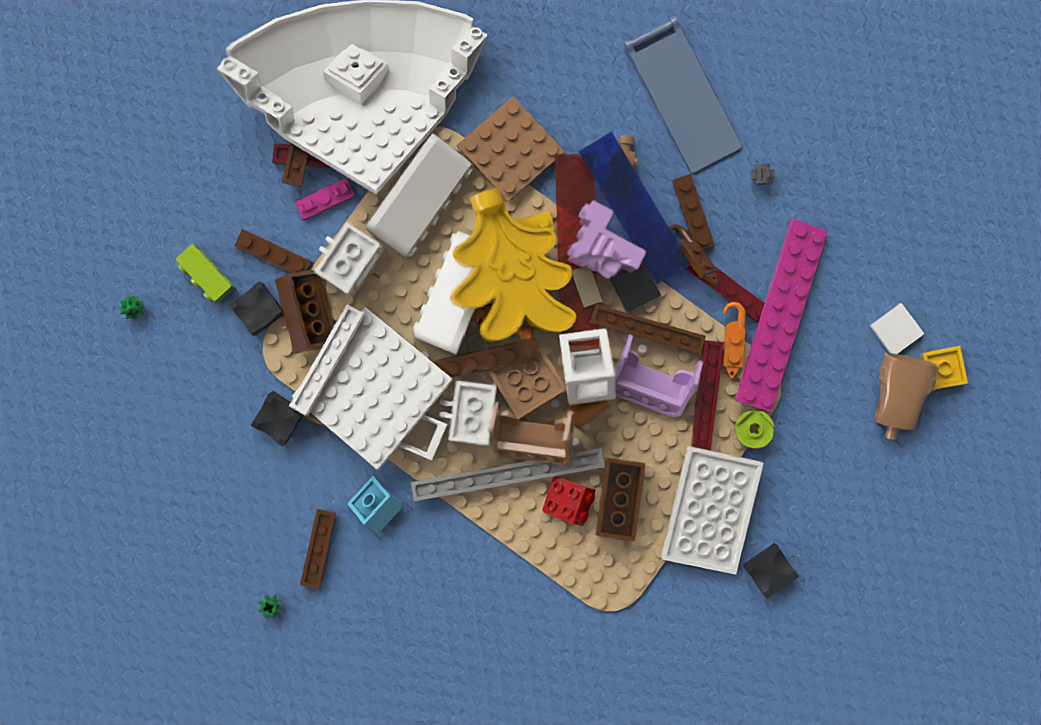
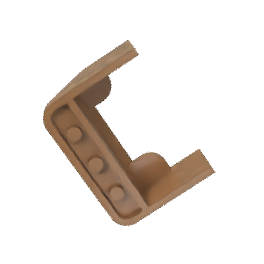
(531, 440)

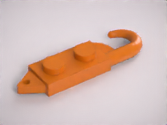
(734, 340)

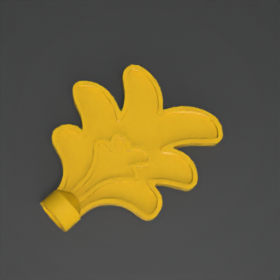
(510, 270)

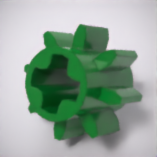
(131, 307)
(265, 610)

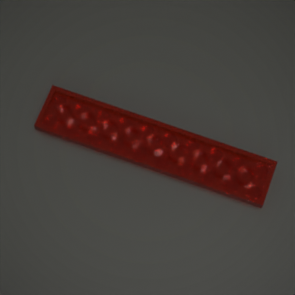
(573, 191)

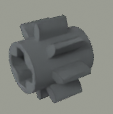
(762, 174)

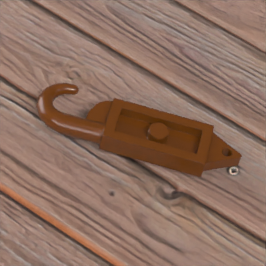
(696, 256)

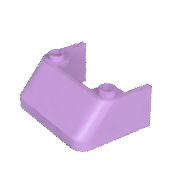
(651, 387)

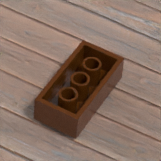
(620, 499)

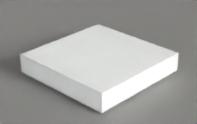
(896, 329)

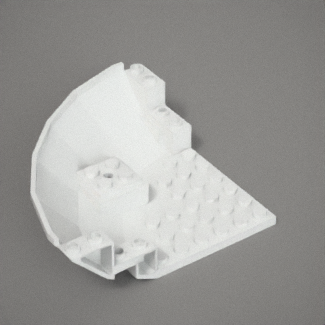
(363, 116)

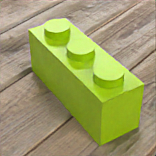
(204, 274)

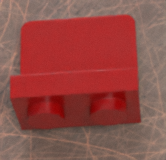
(568, 501)

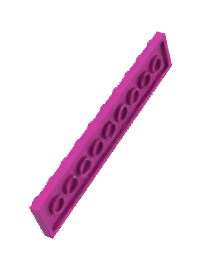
(781, 316)

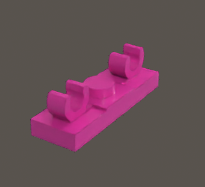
(325, 199)

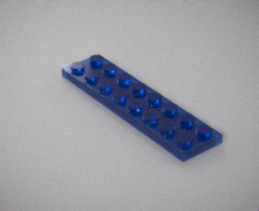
(634, 207)

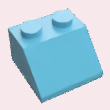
(375, 505)

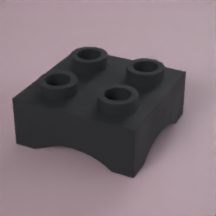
(257, 308)
(277, 418)
(770, 570)

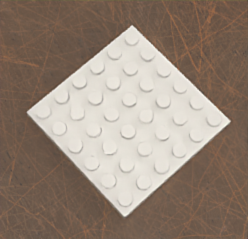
(378, 391)

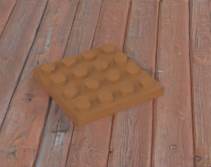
(510, 149)

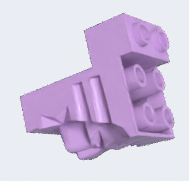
(600, 248)

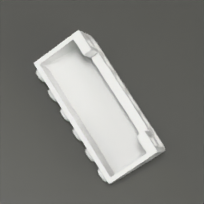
(419, 196)
(441, 321)

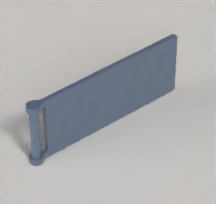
(684, 97)

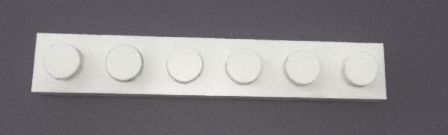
(327, 360)

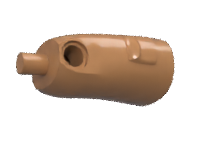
(903, 391)

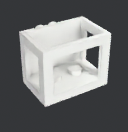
(348, 259)
(590, 372)
(471, 412)

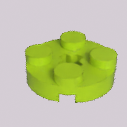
(765, 429)

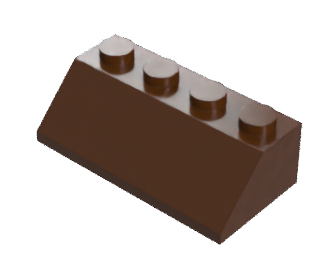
(305, 310)

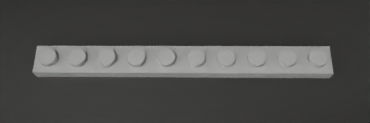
(503, 475)

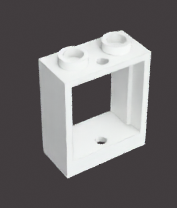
(435, 440)

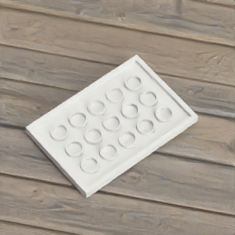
(711, 510)

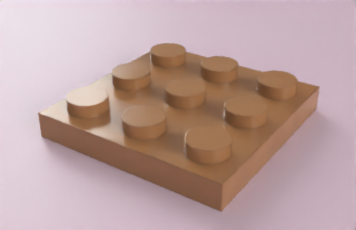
(528, 384)

